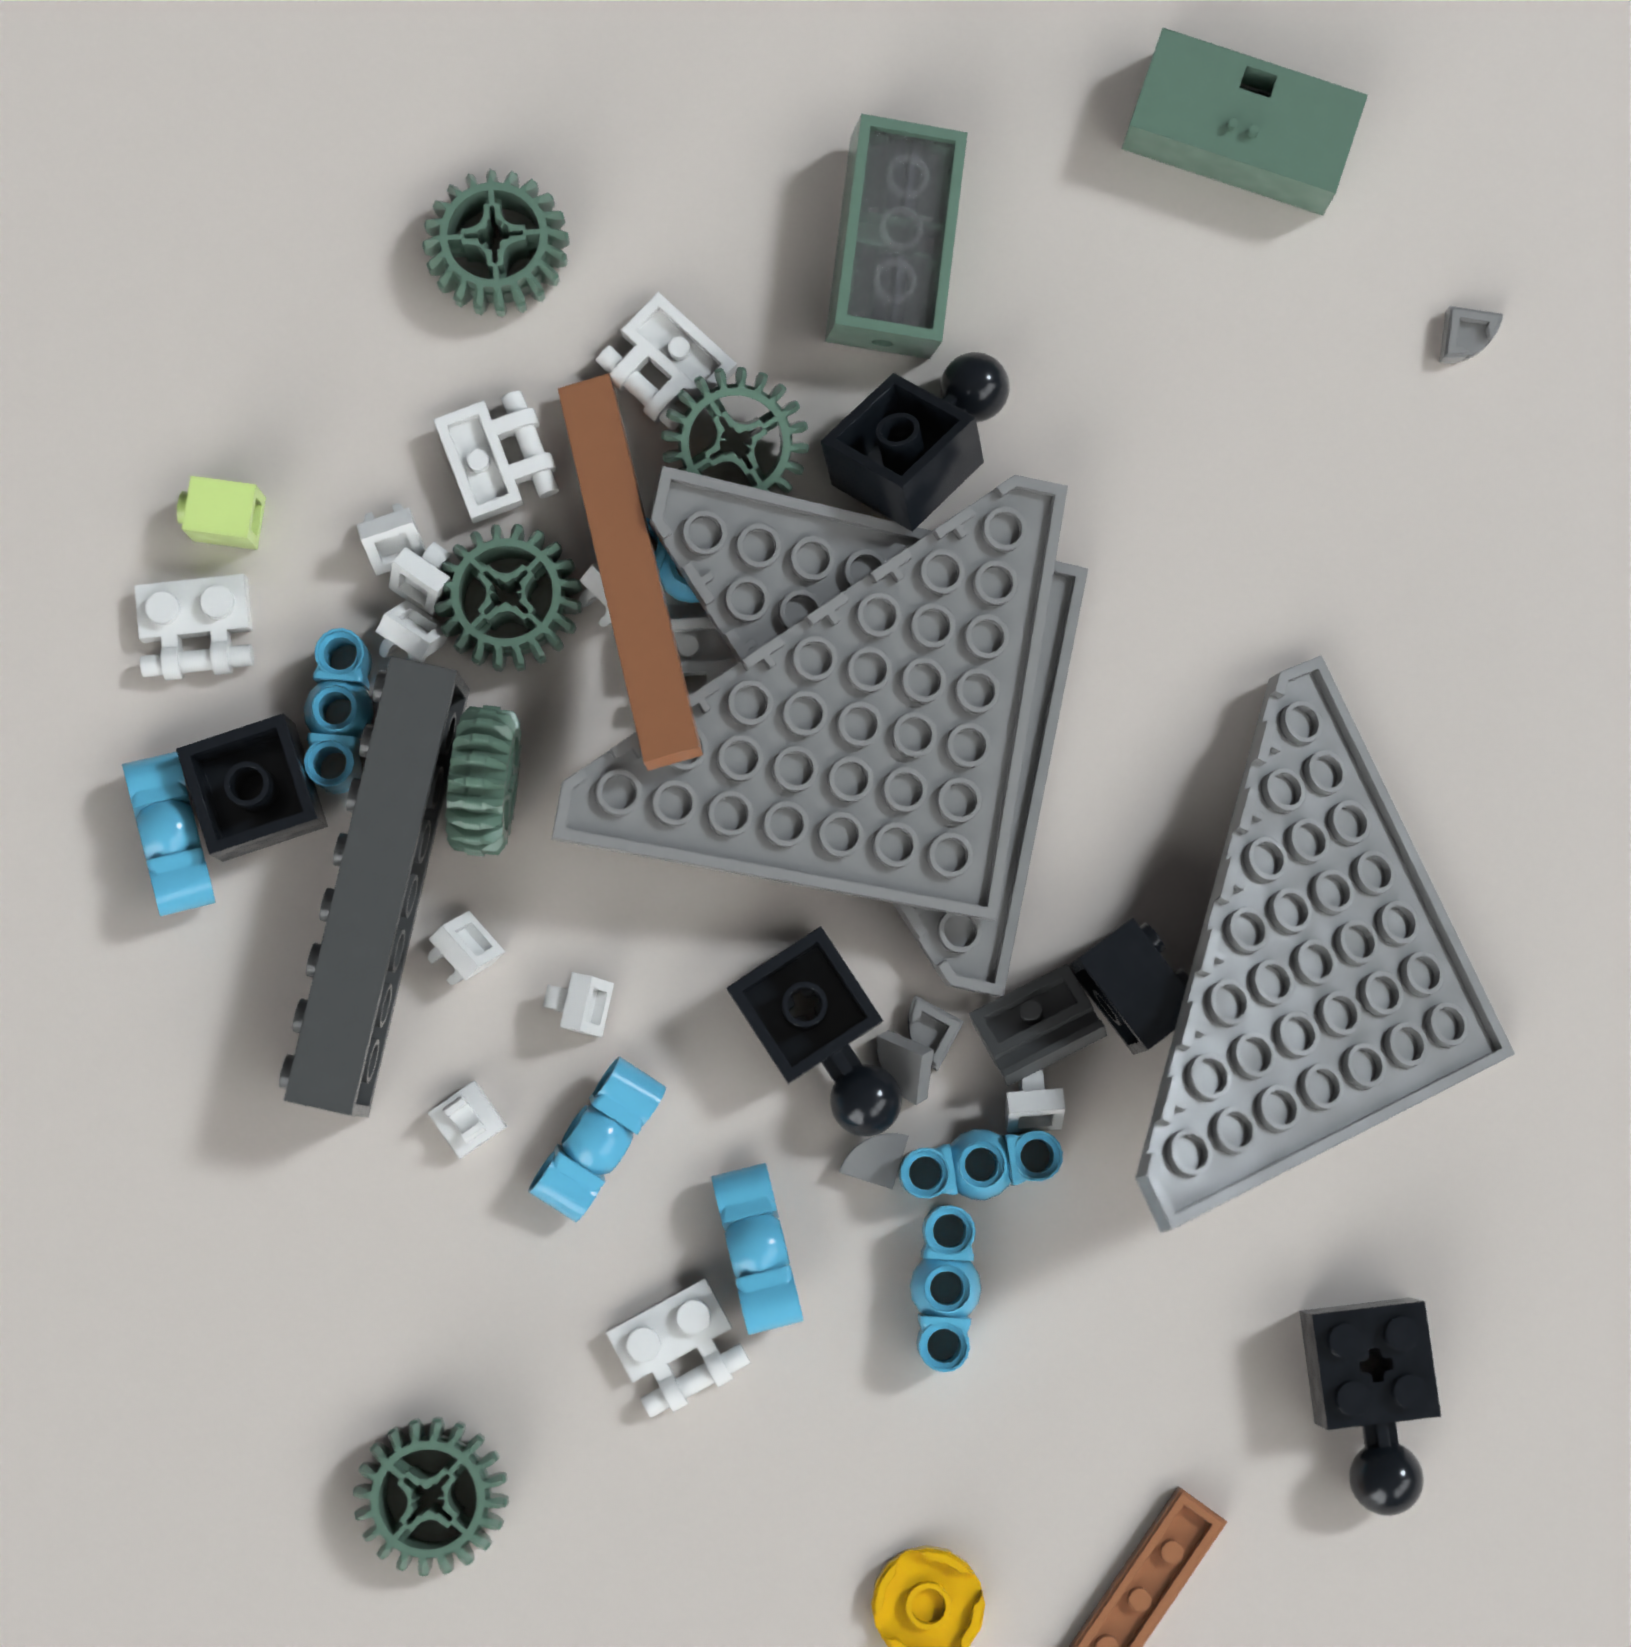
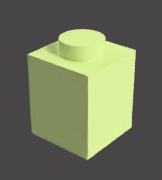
(222, 512)

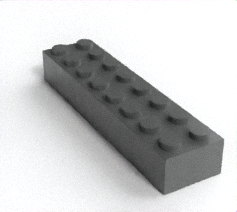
(376, 888)

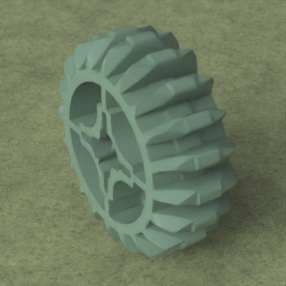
(476, 240)
(711, 401)
(542, 630)
(483, 780)
(450, 1514)

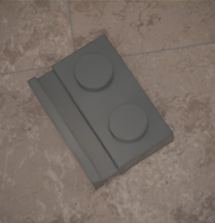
(1037, 1024)

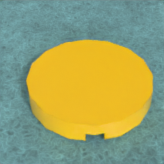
(927, 1600)

